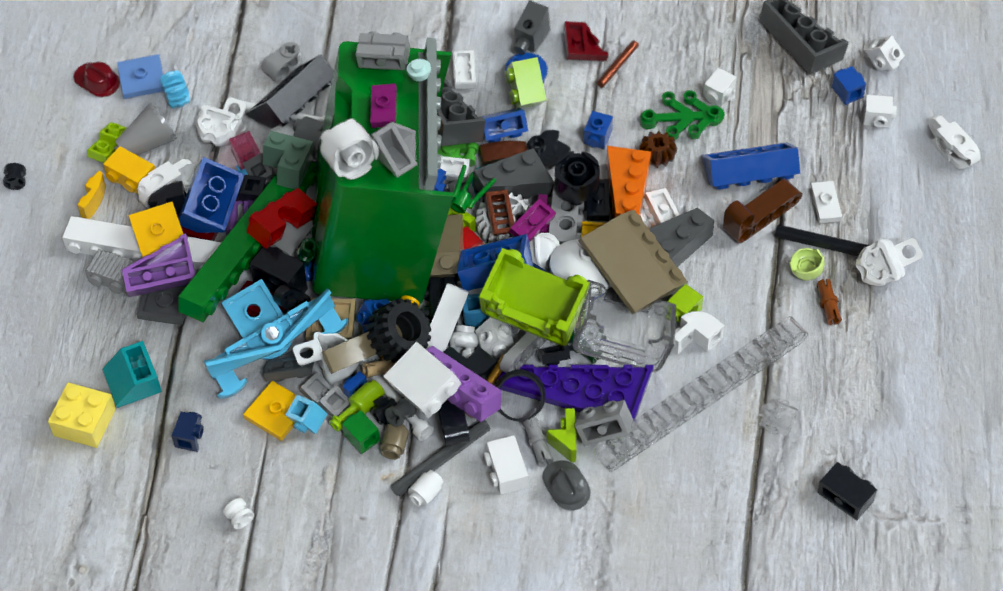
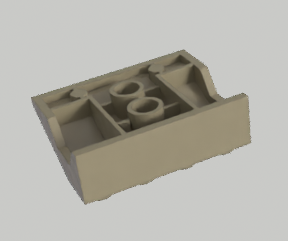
(633, 261)

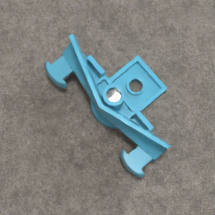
(268, 333)

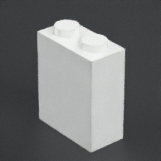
(422, 380)

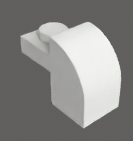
(700, 328)

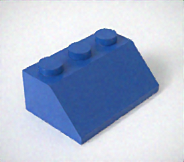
(210, 197)
(478, 261)

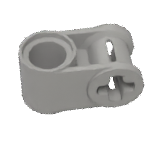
(281, 64)

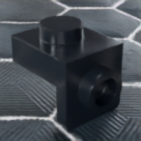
(555, 354)

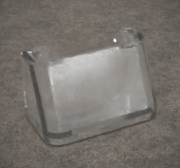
(616, 335)

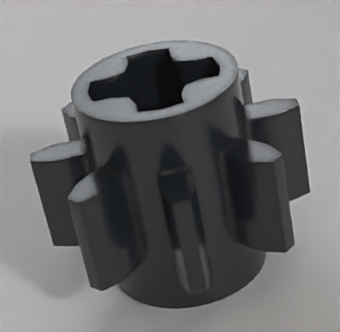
(380, 407)

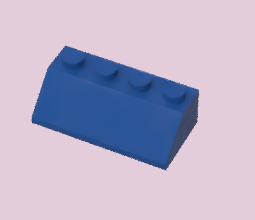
(751, 164)

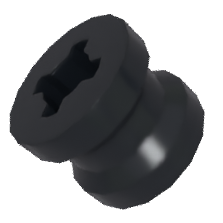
(14, 176)

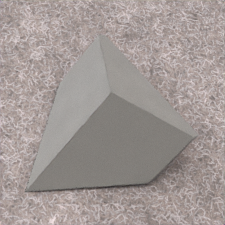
(396, 147)

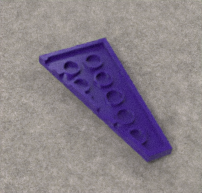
(584, 385)

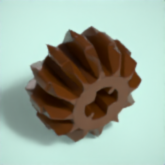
(661, 147)

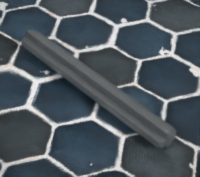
(438, 459)

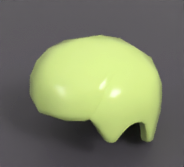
(807, 264)

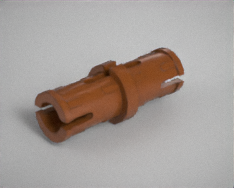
(829, 302)

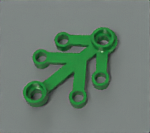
(684, 115)

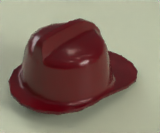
(97, 78)

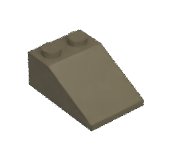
(449, 249)

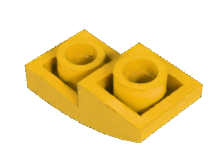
(95, 191)

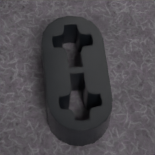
(293, 295)

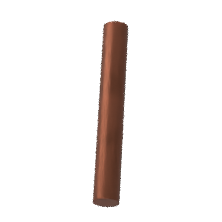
(617, 64)

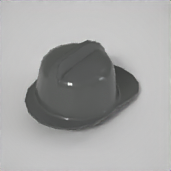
(566, 485)

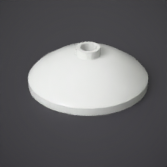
(572, 259)

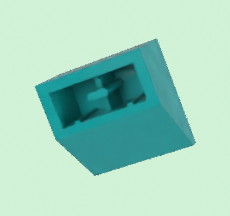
(131, 375)

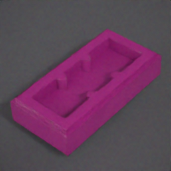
(383, 105)

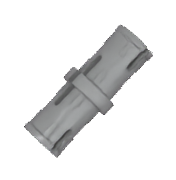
(538, 441)

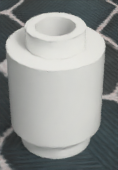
(425, 488)

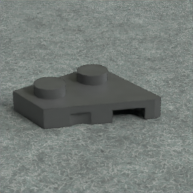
(287, 367)

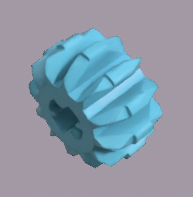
(175, 89)

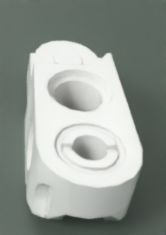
(953, 143)
(165, 175)

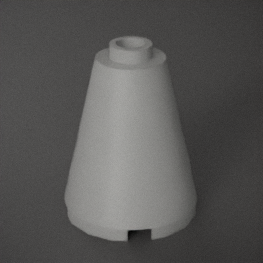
(146, 132)

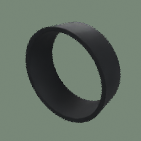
(532, 376)

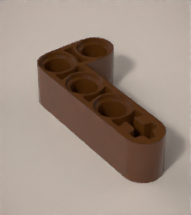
(747, 220)

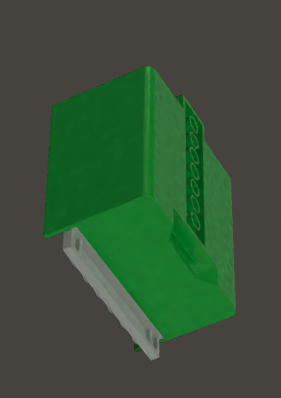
(381, 229)

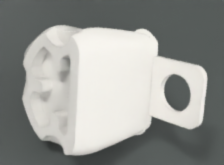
(219, 125)
(885, 262)
(319, 344)

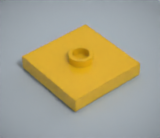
(155, 227)
(270, 409)

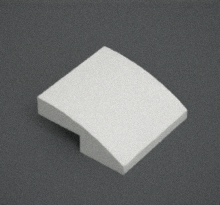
(658, 208)

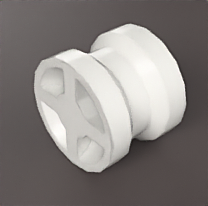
(238, 513)

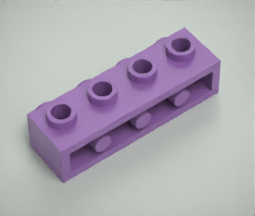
(475, 394)

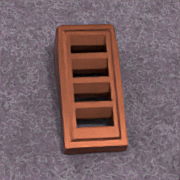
(499, 196)

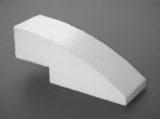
(446, 316)

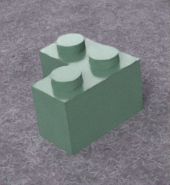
(290, 157)

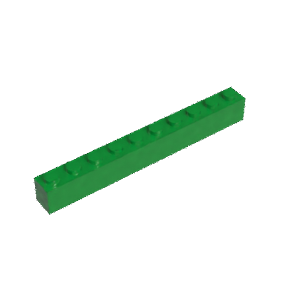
(231, 256)

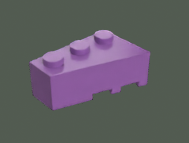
(161, 270)

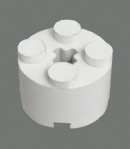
(349, 149)

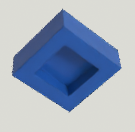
(354, 383)

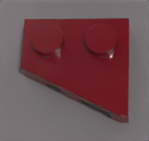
(581, 43)

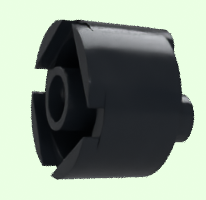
(577, 177)

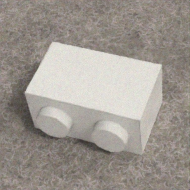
(507, 465)

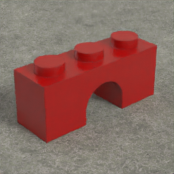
(269, 225)

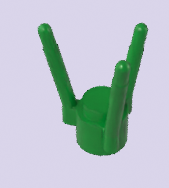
(461, 198)

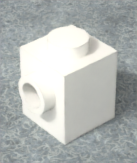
(719, 87)
(879, 111)

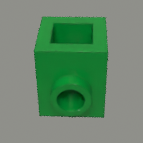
(361, 431)

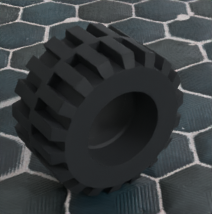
(384, 332)

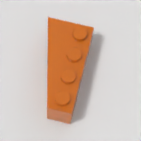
(627, 178)

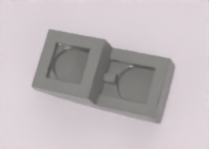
(329, 398)

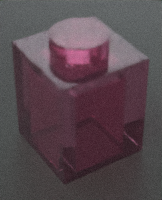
(243, 148)

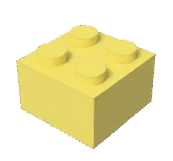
(82, 415)

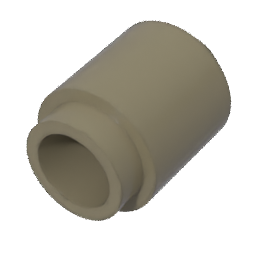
(394, 441)

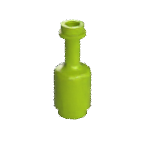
(359, 400)

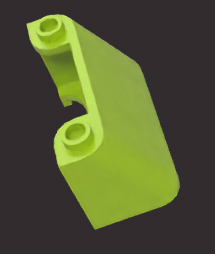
(533, 298)

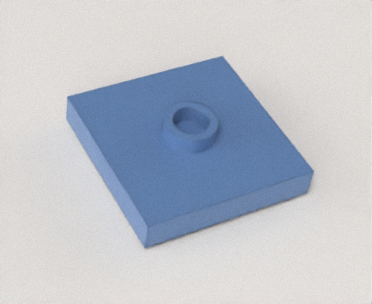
(140, 76)

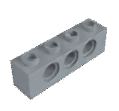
(566, 218)

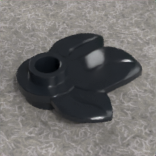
(548, 147)

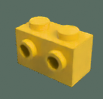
(127, 169)

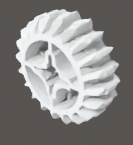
(483, 225)

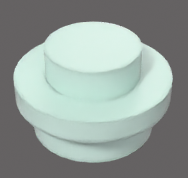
(419, 69)

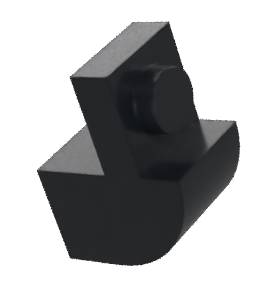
(171, 192)
(479, 362)

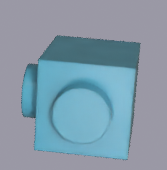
(306, 415)

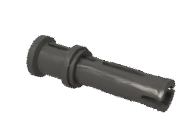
(397, 414)

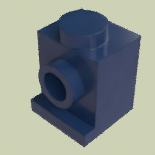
(188, 431)

